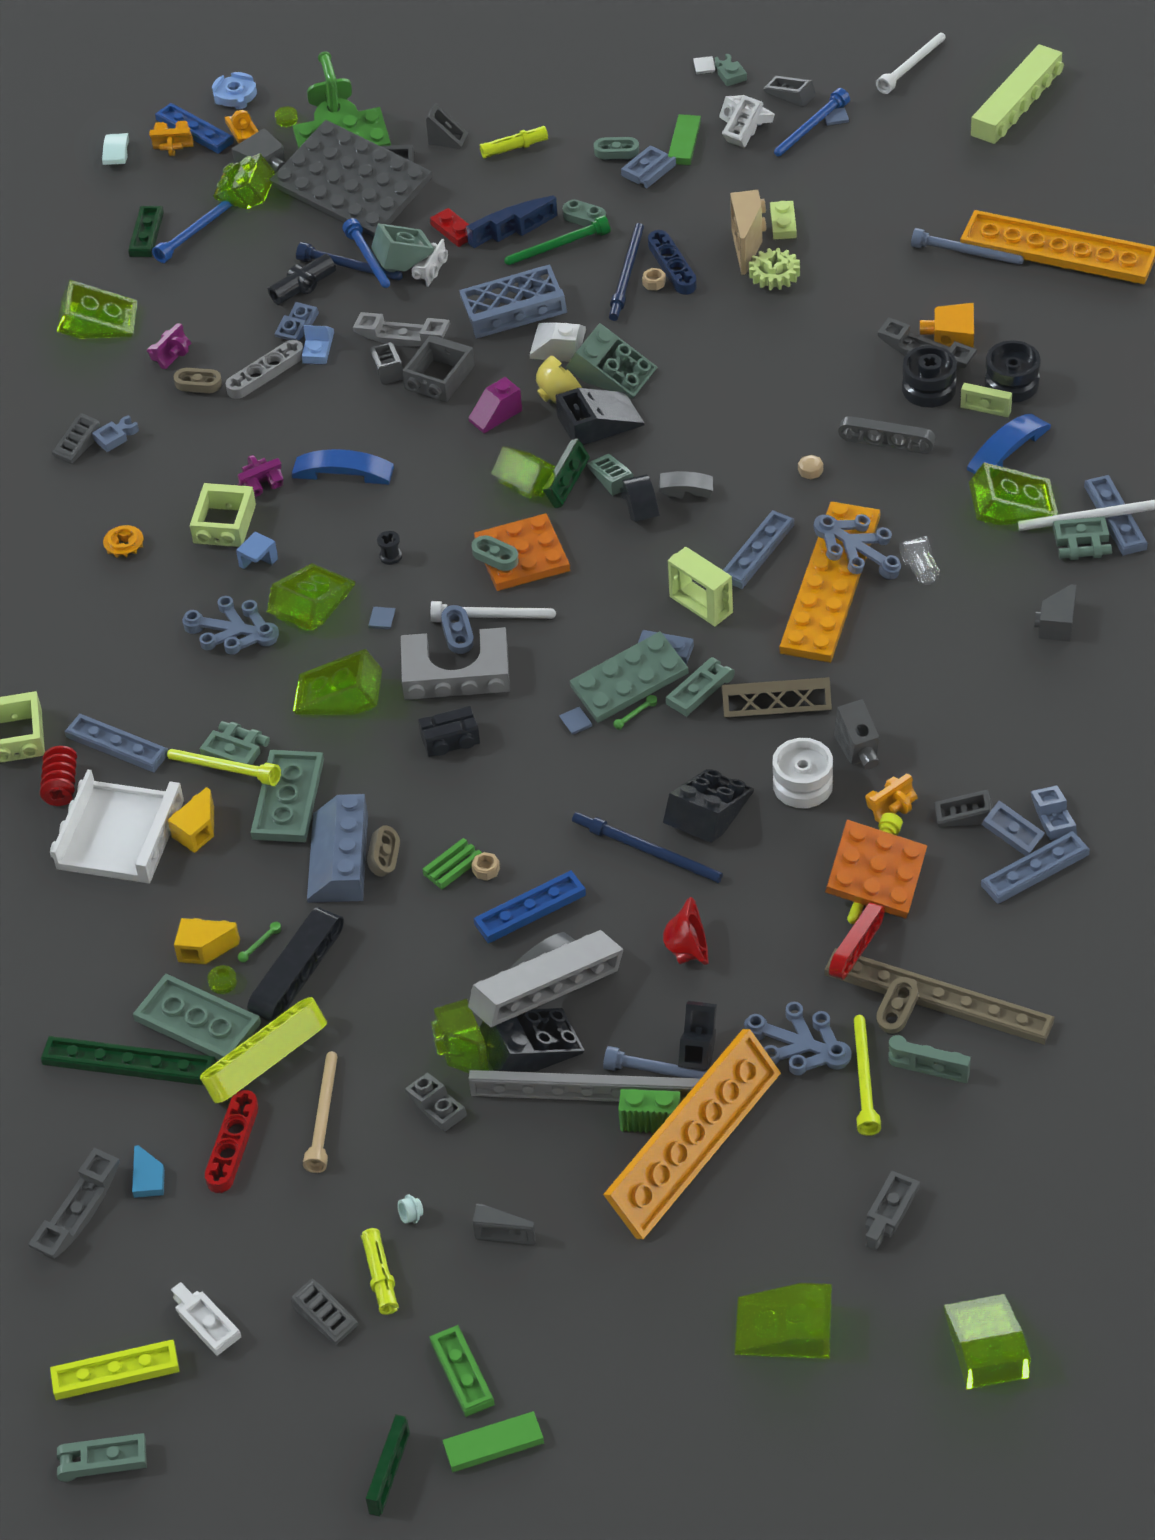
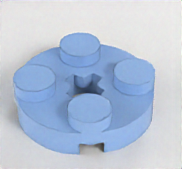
(234, 90)

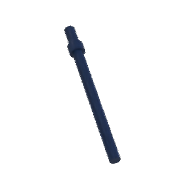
(618, 299)
(599, 827)

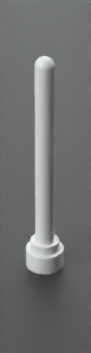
(887, 82)
(494, 612)

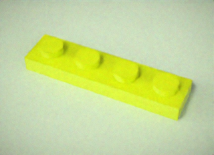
(114, 1369)

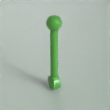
(651, 700)
(275, 928)

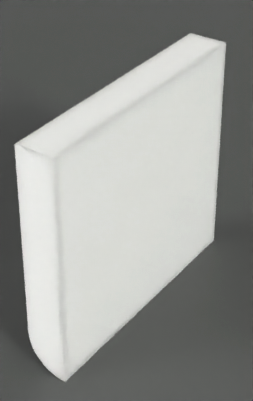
(704, 65)

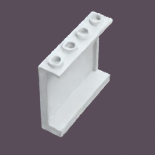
(115, 830)

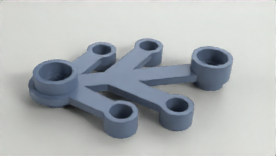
(830, 528)
(261, 633)
(802, 1041)

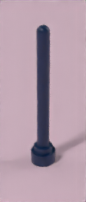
(306, 253)

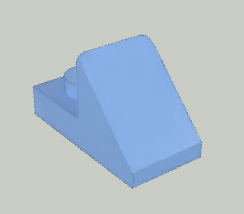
(317, 344)

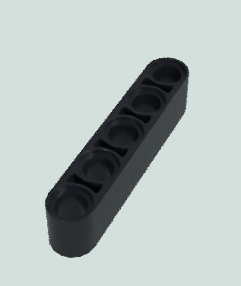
(295, 964)

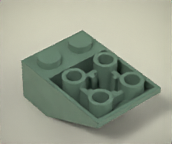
(610, 363)

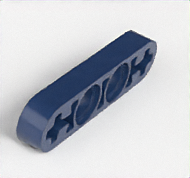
(676, 260)

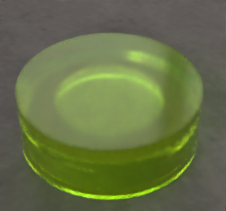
(286, 116)
(222, 979)

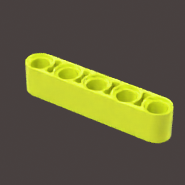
(263, 1050)

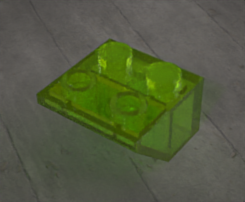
(245, 182)

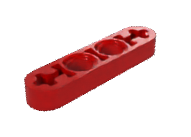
(856, 941)
(229, 1140)

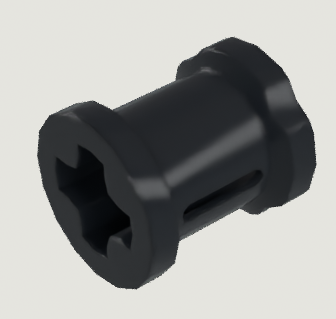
(385, 542)

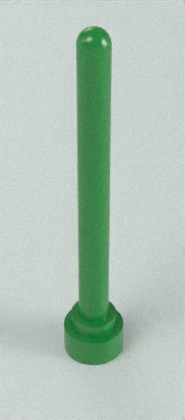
(598, 226)

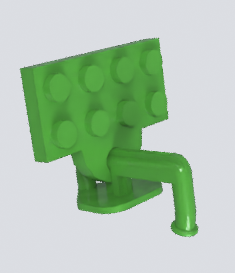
(331, 97)

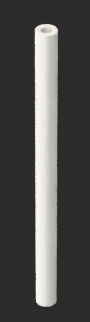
(1100, 512)

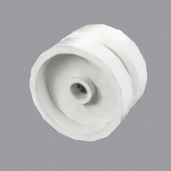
(802, 773)

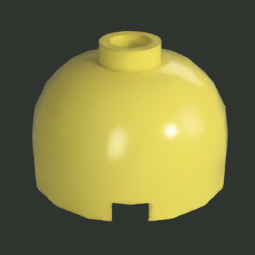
(554, 379)

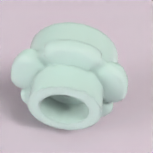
(410, 1209)

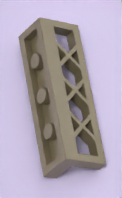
(776, 686)

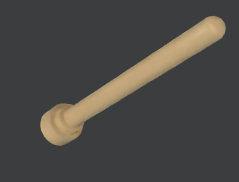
(315, 1157)

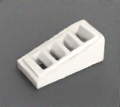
(732, 125)

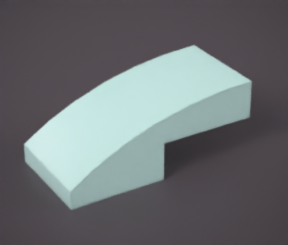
(115, 149)

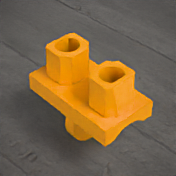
(241, 125)
(171, 139)
(893, 798)

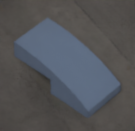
(1053, 812)

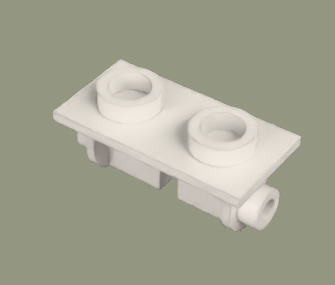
(429, 267)

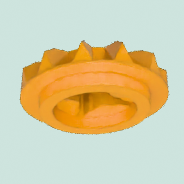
(126, 534)

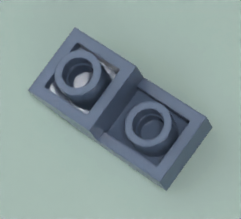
(292, 326)

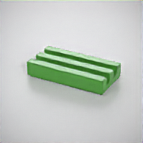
(449, 861)

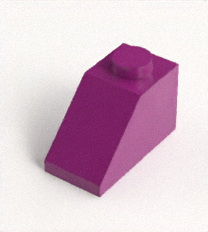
(496, 405)

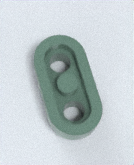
(616, 148)
(581, 212)
(495, 553)

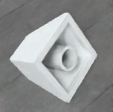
(557, 340)

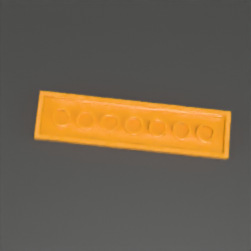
(1061, 246)
(825, 594)
(692, 1134)

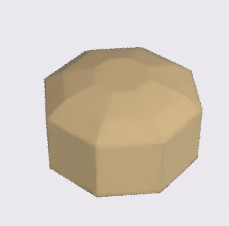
(654, 279)
(810, 467)
(485, 866)

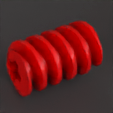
(58, 775)

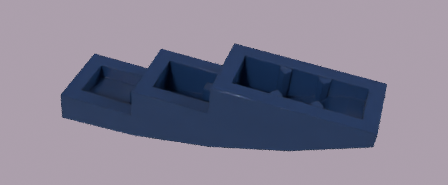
(516, 218)

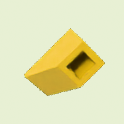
(194, 821)
(204, 940)

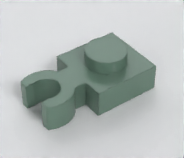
(730, 71)

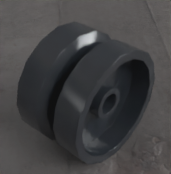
(1013, 368)
(929, 376)

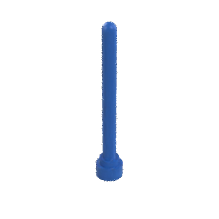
(838, 99)
(353, 230)
(164, 251)

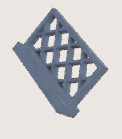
(517, 312)

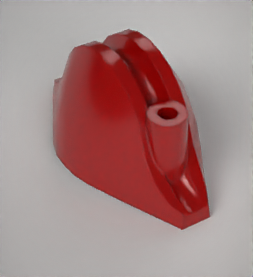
(686, 935)

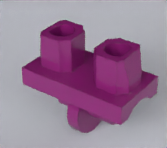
(172, 344)
(260, 472)

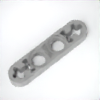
(243, 384)

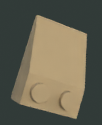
(747, 225)

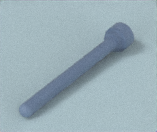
(921, 238)
(617, 1059)

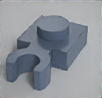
(114, 434)

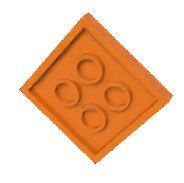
(537, 549)
(876, 868)

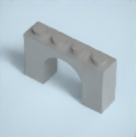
(483, 676)

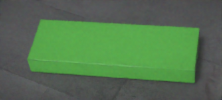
(685, 138)
(462, 1370)
(493, 1441)

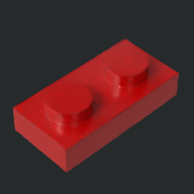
(450, 226)

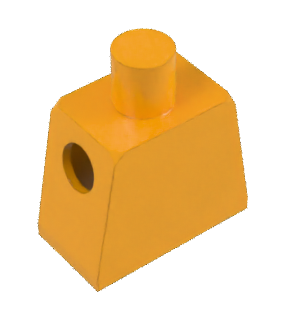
(951, 324)

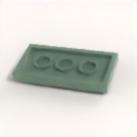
(629, 677)
(287, 808)
(196, 1017)

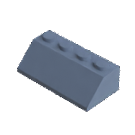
(338, 850)

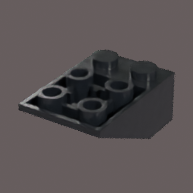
(596, 414)
(706, 804)
(531, 1041)

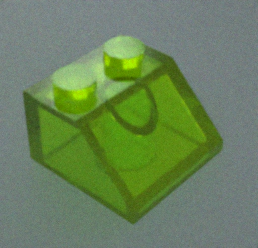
(523, 471)
(459, 1037)

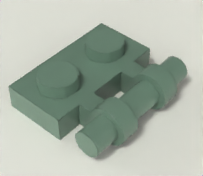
(1082, 531)
(229, 747)

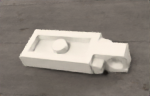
(205, 1319)

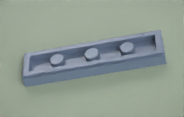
(1122, 527)
(758, 548)
(116, 742)
(1035, 867)

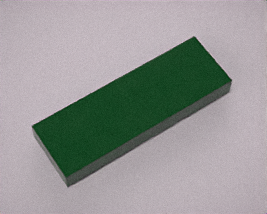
(145, 231)
(566, 473)
(387, 1465)

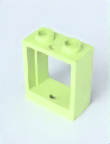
(223, 497)
(710, 604)
(18, 708)

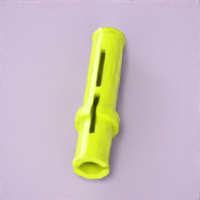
(519, 140)
(382, 1282)

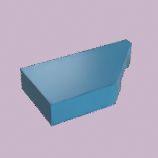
(147, 1174)

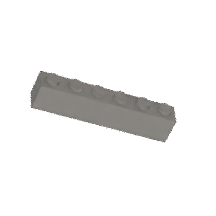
(545, 978)

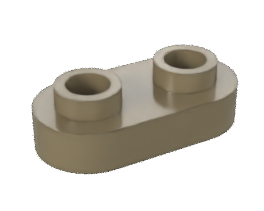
(197, 380)
(383, 851)
(896, 1006)

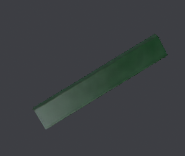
(125, 1060)

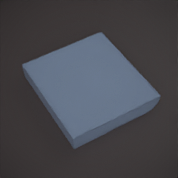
(836, 117)
(381, 618)
(576, 720)

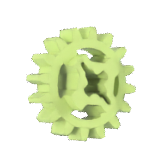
(774, 268)

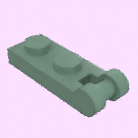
(699, 686)
(928, 1060)
(101, 1456)

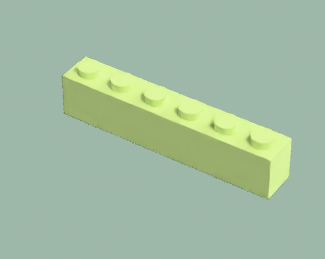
(1016, 94)

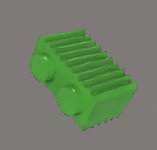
(646, 1109)

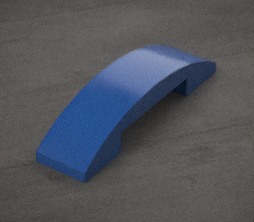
(1008, 440)
(347, 462)

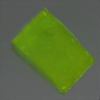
(95, 312)
(1010, 496)
(308, 596)
(339, 686)
(785, 1322)
(988, 1341)

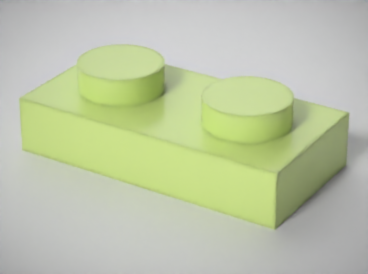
(783, 220)
(986, 400)

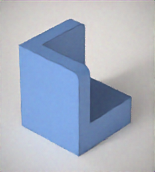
(257, 548)

